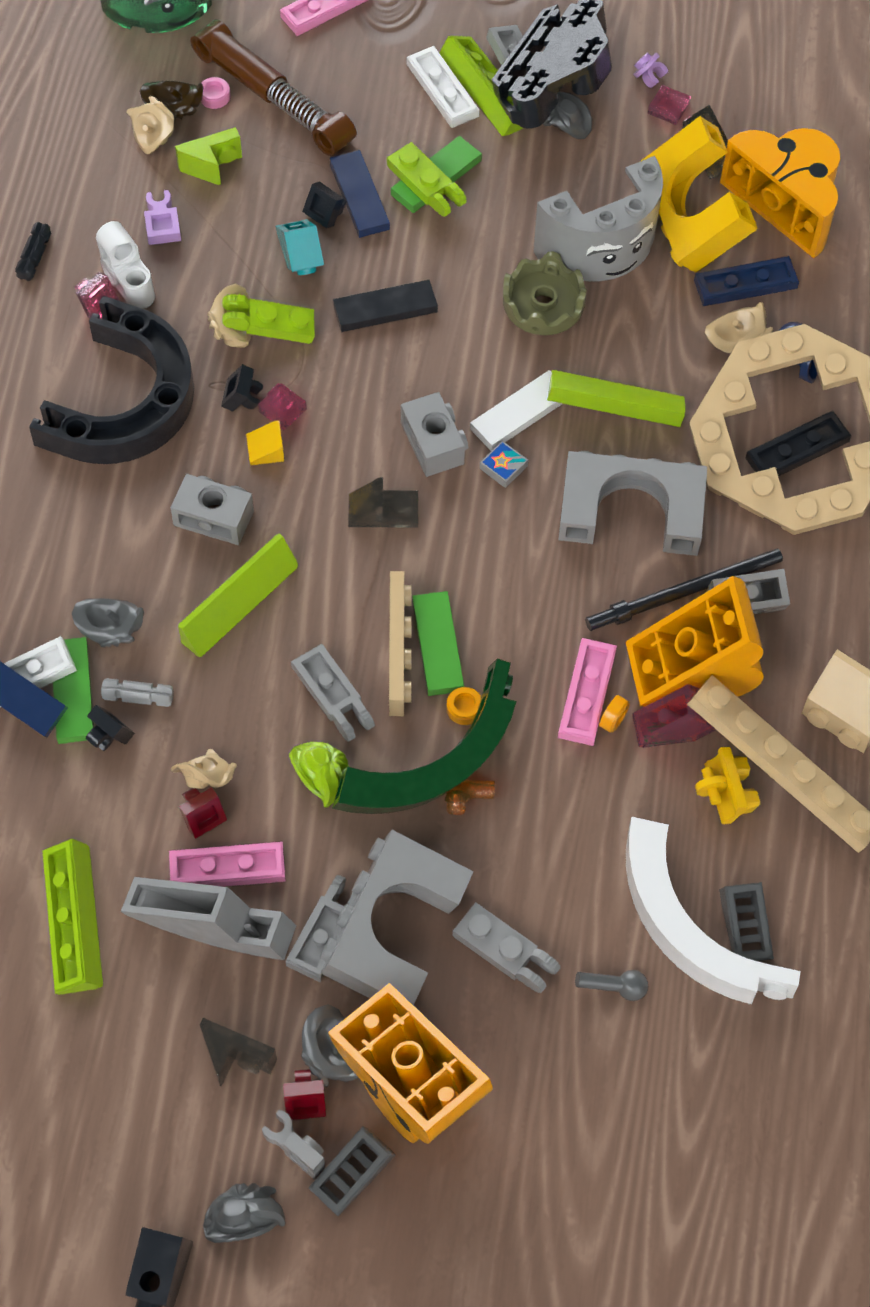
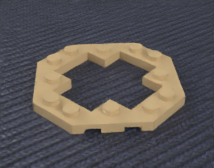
(732, 394)

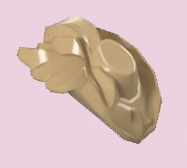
(151, 124)
(737, 327)
(231, 337)
(206, 771)

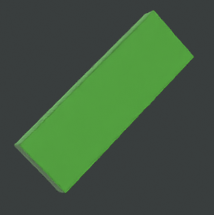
(452, 160)
(437, 643)
(76, 694)

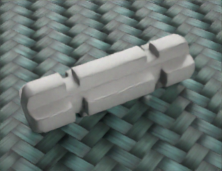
(137, 692)

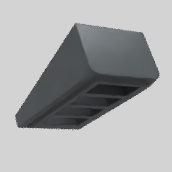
(755, 893)
(363, 1136)

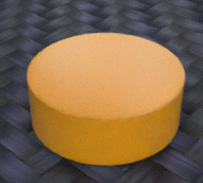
(463, 705)
(614, 713)

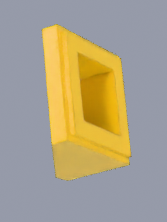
(265, 444)

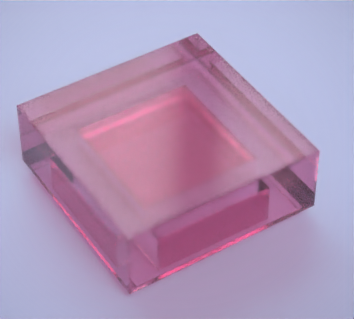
(669, 104)

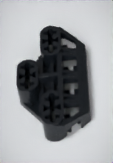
(572, 54)

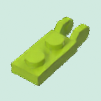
(425, 179)
(269, 318)

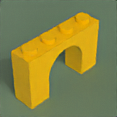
(719, 227)

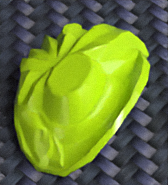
(319, 768)

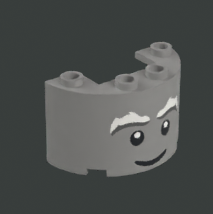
(608, 239)

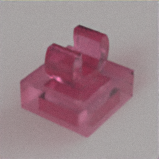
(92, 291)
(282, 406)

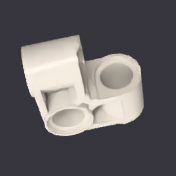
(123, 265)

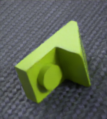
(204, 155)

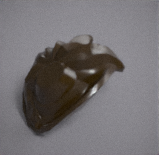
(177, 96)

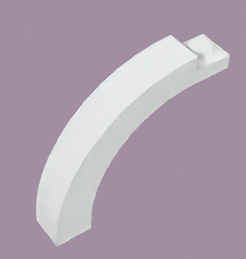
(680, 937)

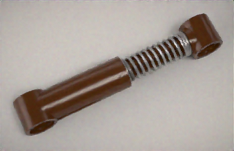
(217, 44)

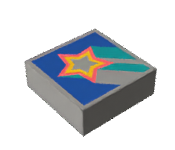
(504, 464)

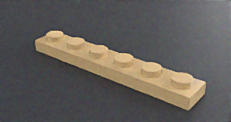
(783, 762)

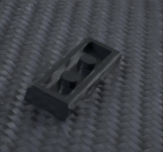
(385, 305)
(800, 445)

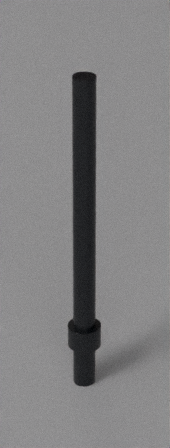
(623, 611)

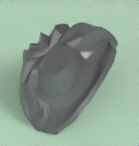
(571, 116)
(107, 620)
(318, 1048)
(242, 1214)

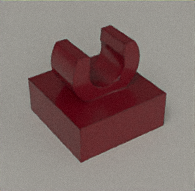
(202, 811)
(305, 1097)

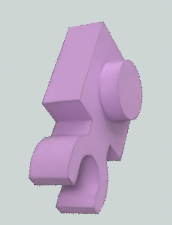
(161, 220)

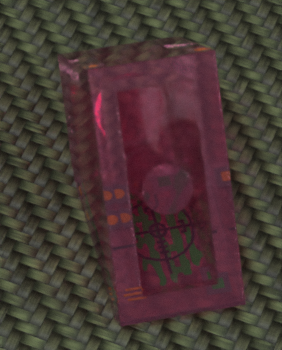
(670, 720)

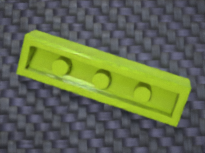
(476, 75)
(616, 398)
(237, 596)
(72, 917)

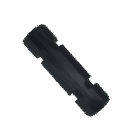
(33, 251)

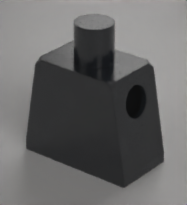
(160, 1255)

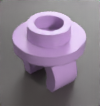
(646, 66)

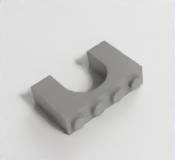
(676, 487)
(397, 867)

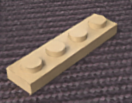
(398, 655)

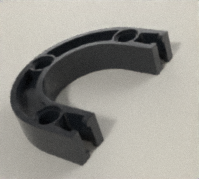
(147, 425)

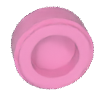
(215, 93)

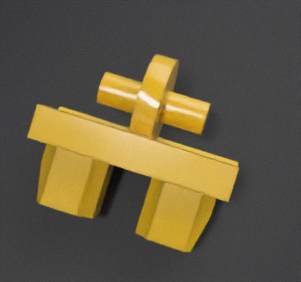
(724, 787)

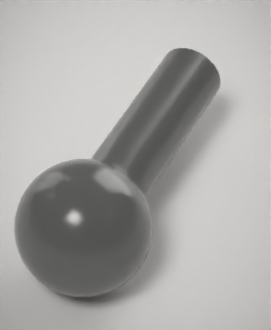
(631, 984)

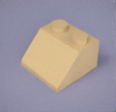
(842, 701)

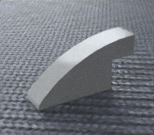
(209, 916)

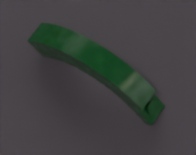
(400, 791)

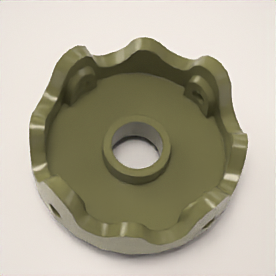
(546, 278)

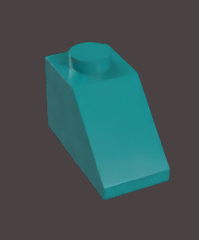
(300, 246)

